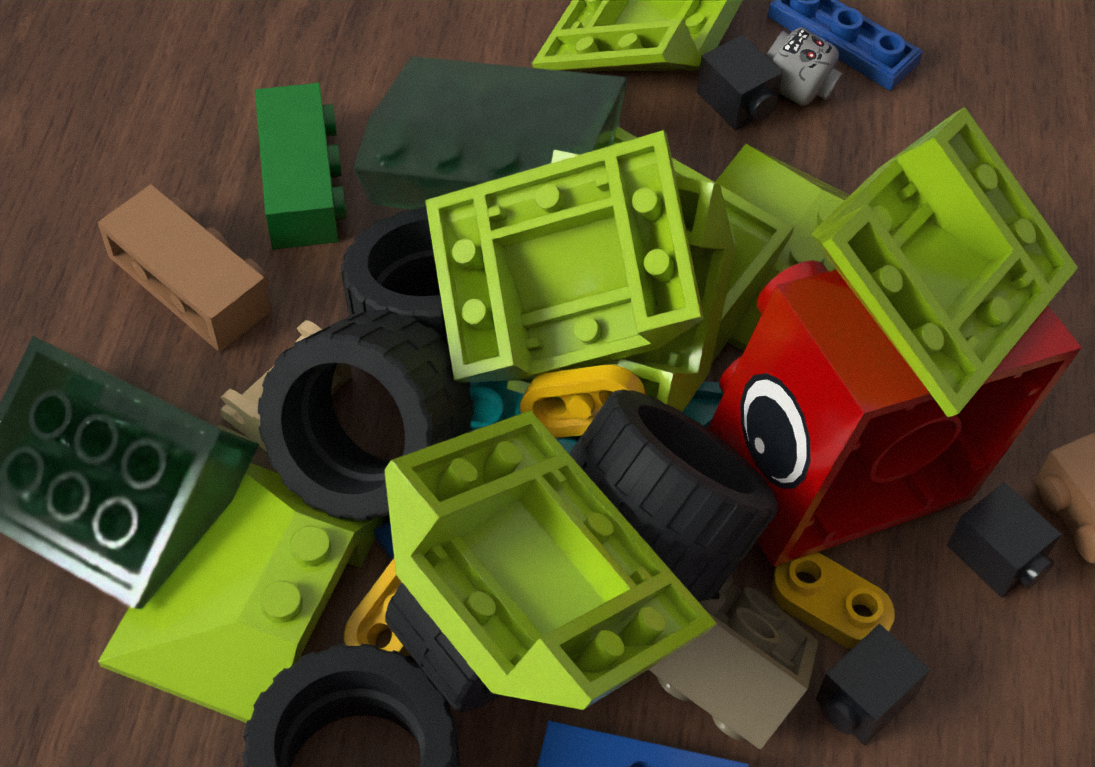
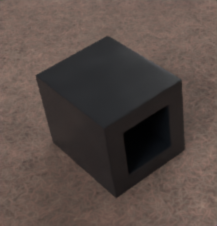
(739, 82)
(1005, 541)
(871, 685)

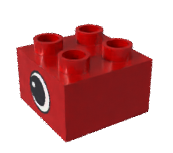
(849, 425)

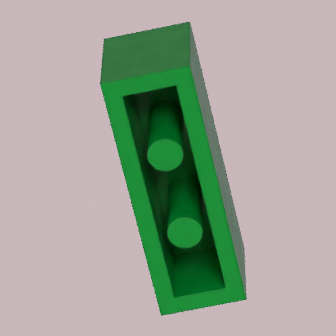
(299, 166)

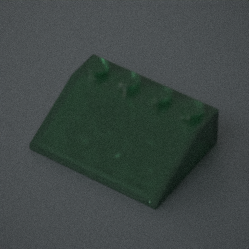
(479, 122)
(109, 472)

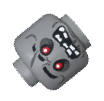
(806, 65)

